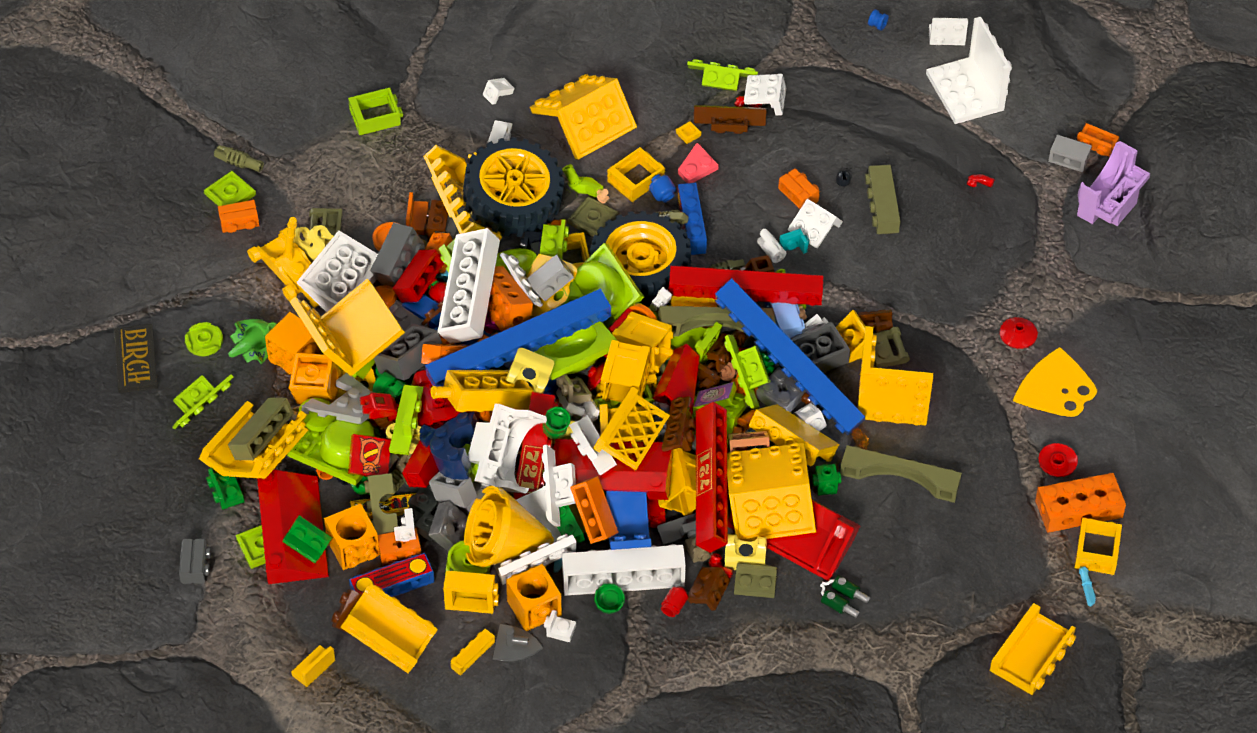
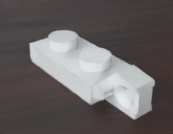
(661, 299)

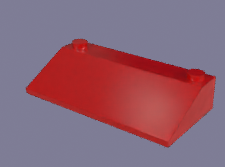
(650, 477)
(281, 501)
(817, 551)

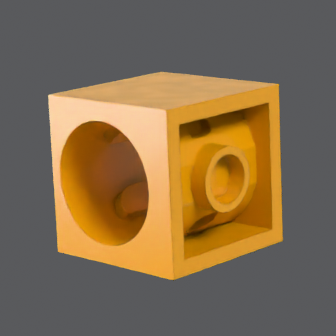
(288, 338)
(314, 378)
(352, 523)
(534, 611)

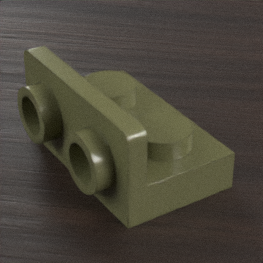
(755, 580)

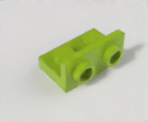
(553, 239)

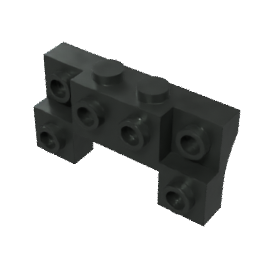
(424, 510)

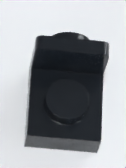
(530, 237)

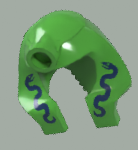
(251, 339)

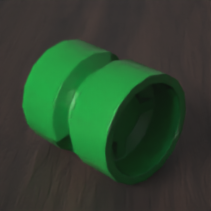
(389, 385)
(557, 422)

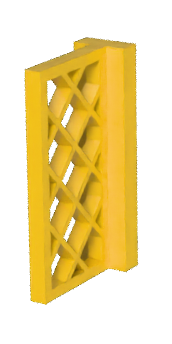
(616, 424)

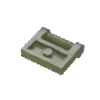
(331, 219)
(883, 353)

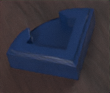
(426, 434)

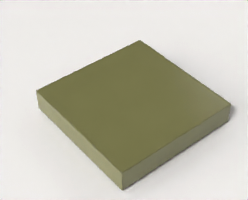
(591, 216)

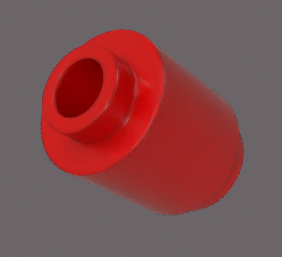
(674, 601)

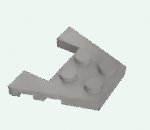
(347, 406)

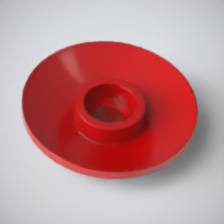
(1018, 338)
(594, 376)
(1059, 454)

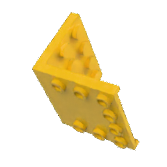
(589, 112)
(353, 328)
(891, 393)
(770, 492)

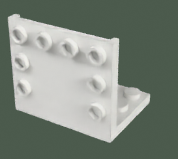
(974, 84)
(546, 554)

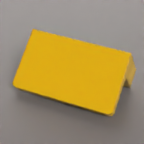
(314, 665)

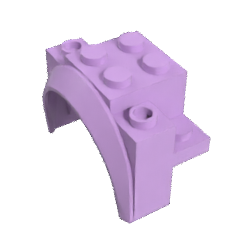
(1114, 189)

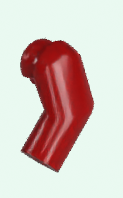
(740, 103)
(980, 178)
(715, 561)

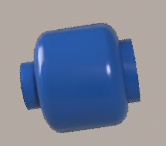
(662, 188)

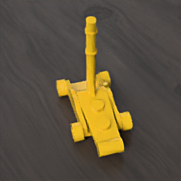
(285, 260)

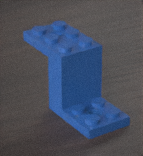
(631, 519)

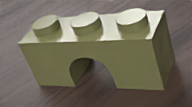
(378, 487)

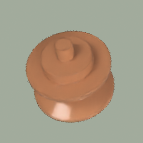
(728, 373)

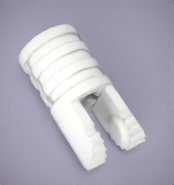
(771, 246)

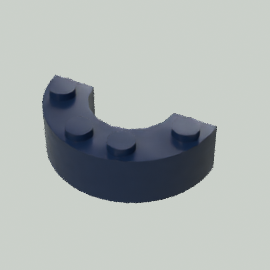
(448, 445)

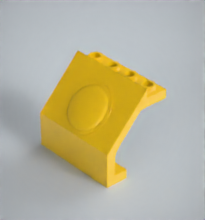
(219, 456)

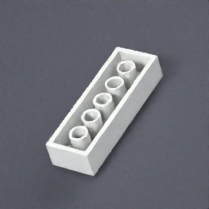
(468, 286)
(627, 568)

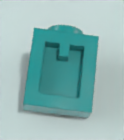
(794, 239)

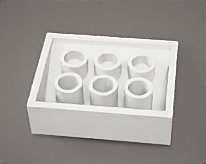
(337, 270)

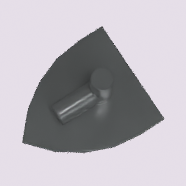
(515, 644)

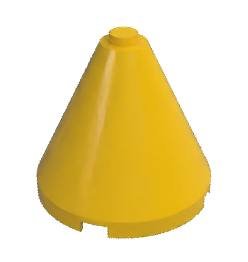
(501, 529)

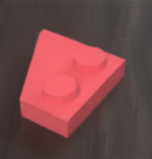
(697, 165)

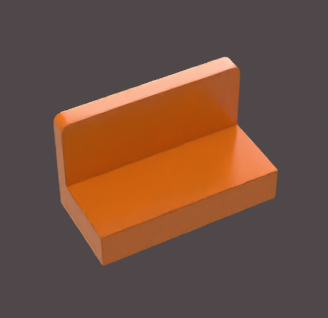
(416, 214)

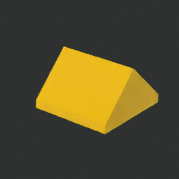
(853, 333)

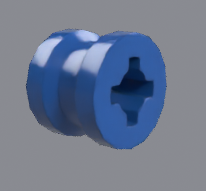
(878, 20)

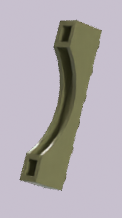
(687, 318)
(863, 463)

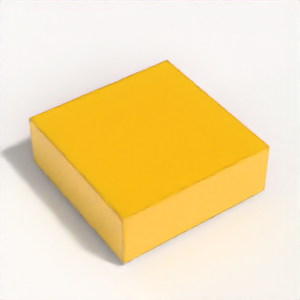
(688, 132)

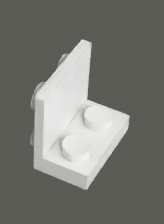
(948, 31)
(766, 90)
(814, 222)

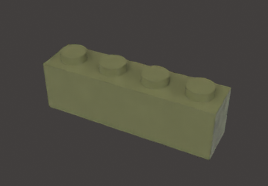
(883, 199)
(260, 429)

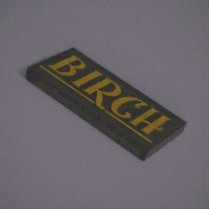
(135, 358)

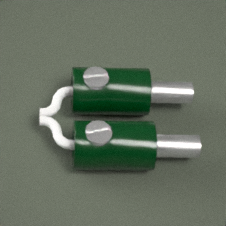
(846, 588)

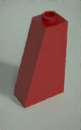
(679, 377)
(421, 465)

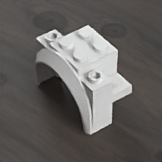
(497, 446)

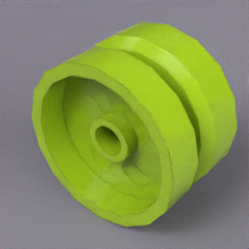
(458, 561)

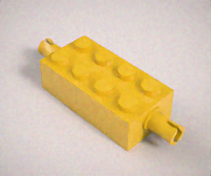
(482, 390)

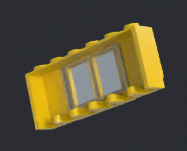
(448, 177)

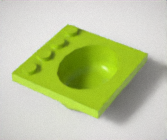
(607, 273)
(578, 350)
(331, 448)

